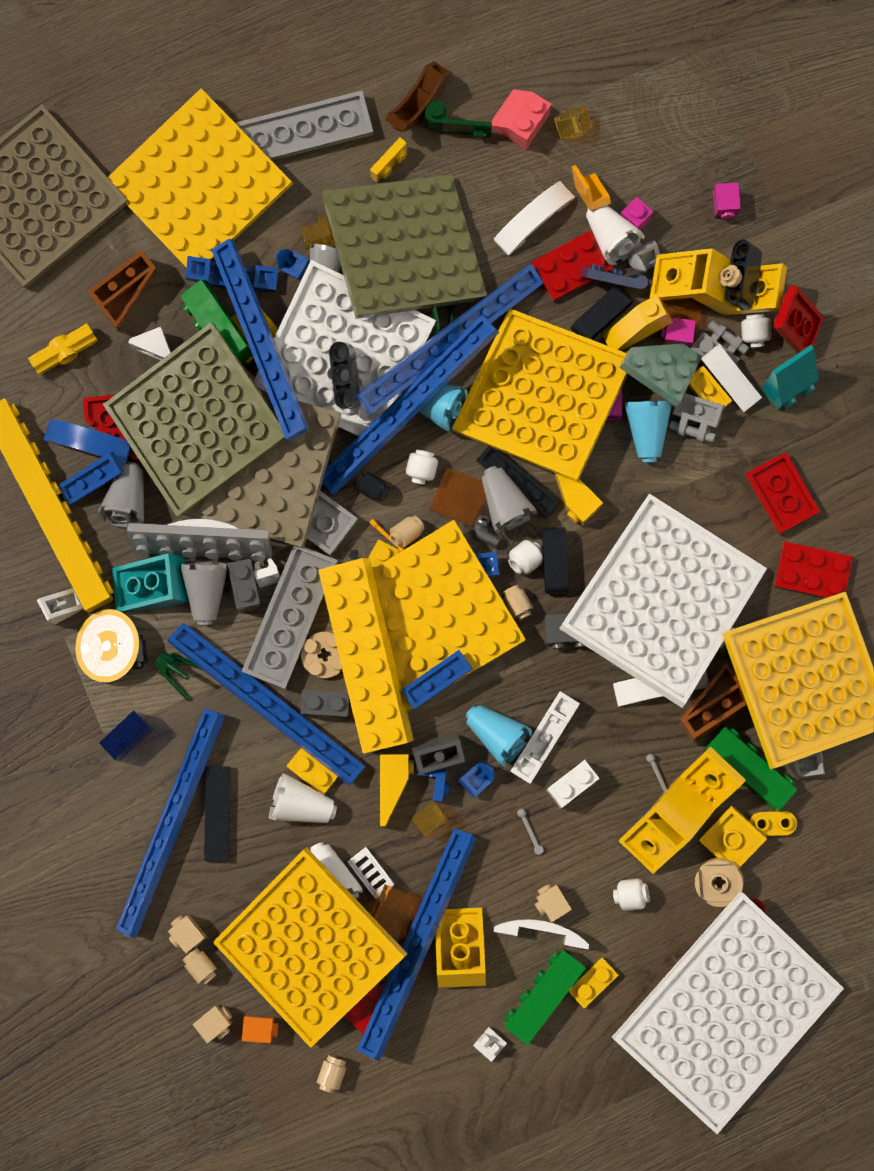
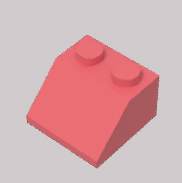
(521, 117)

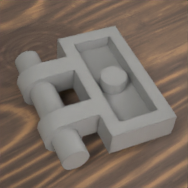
(706, 343)
(699, 410)

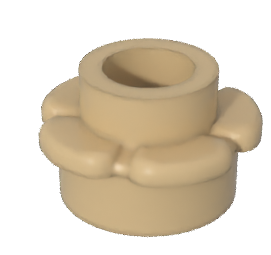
(731, 276)

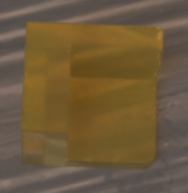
(573, 122)
(317, 233)
(429, 819)

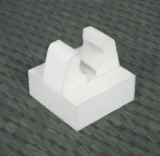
(268, 575)
(490, 1044)

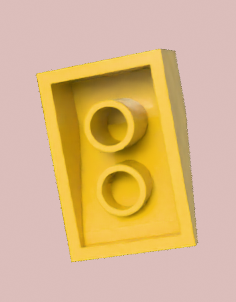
(460, 949)

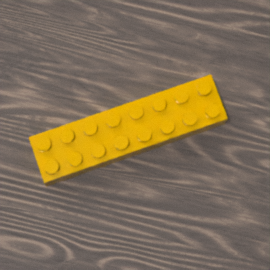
(366, 655)

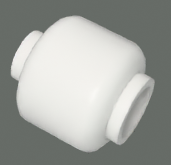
(756, 330)
(421, 466)
(525, 557)
(631, 894)

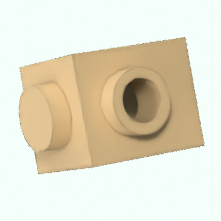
(551, 902)
(186, 933)
(214, 1023)

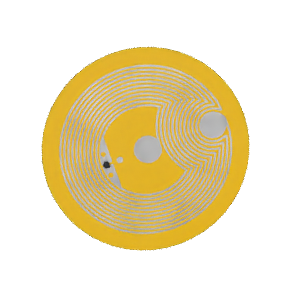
(107, 645)

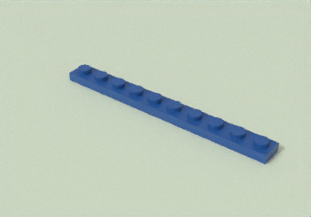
(260, 340)
(422, 358)
(409, 404)
(266, 704)
(170, 823)
(417, 944)

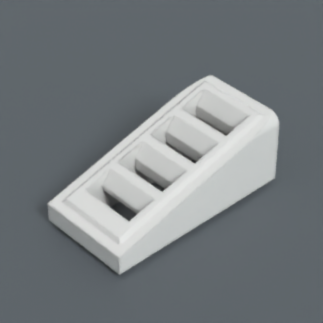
(352, 862)

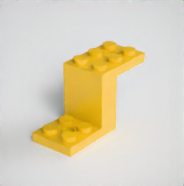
(700, 279)
(681, 810)

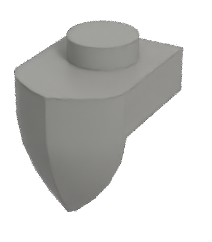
(643, 257)
(808, 766)

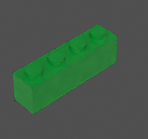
(207, 308)
(760, 779)
(544, 996)

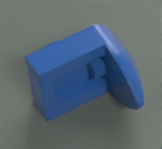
(292, 263)
(477, 778)
(441, 788)

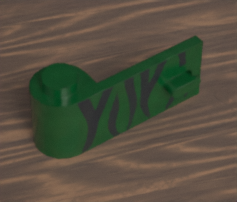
(438, 122)

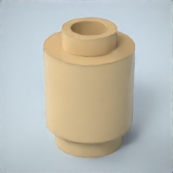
(406, 531)
(517, 602)
(199, 966)
(331, 1073)

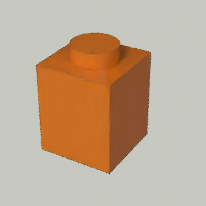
(259, 1029)

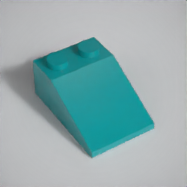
(792, 379)
(149, 583)

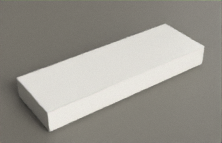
(731, 377)

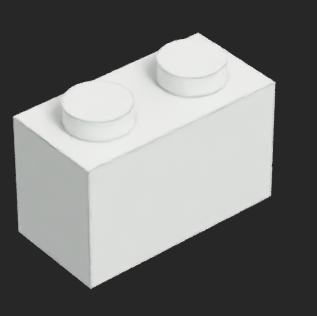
(572, 784)

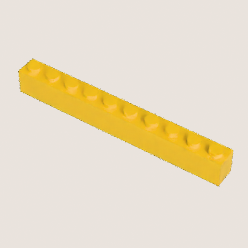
(51, 511)

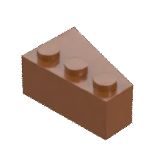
(123, 288)
(715, 706)

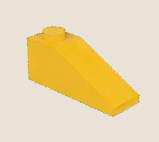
(638, 324)
(578, 499)
(393, 780)

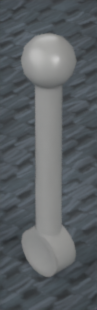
(651, 759)
(538, 849)

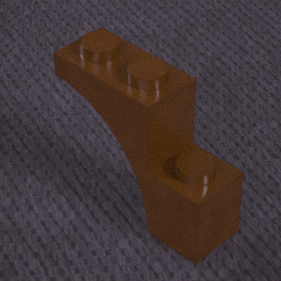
(426, 89)

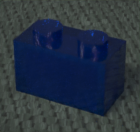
(126, 736)

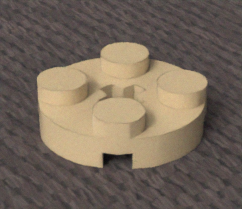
(315, 665)
(727, 871)

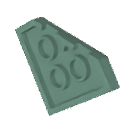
(662, 368)

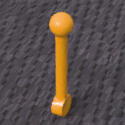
(382, 531)

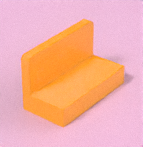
(590, 189)

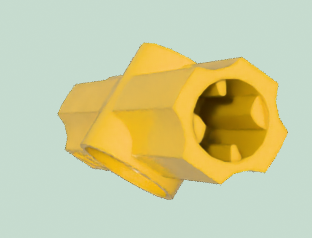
(63, 349)

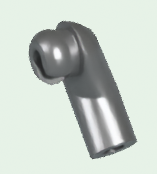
(483, 531)

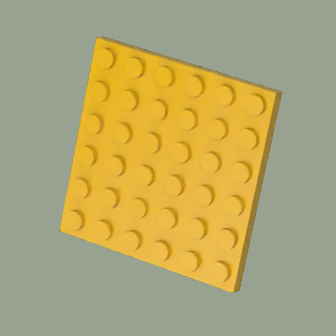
(199, 180)
(542, 394)
(442, 603)
(805, 678)
(309, 947)

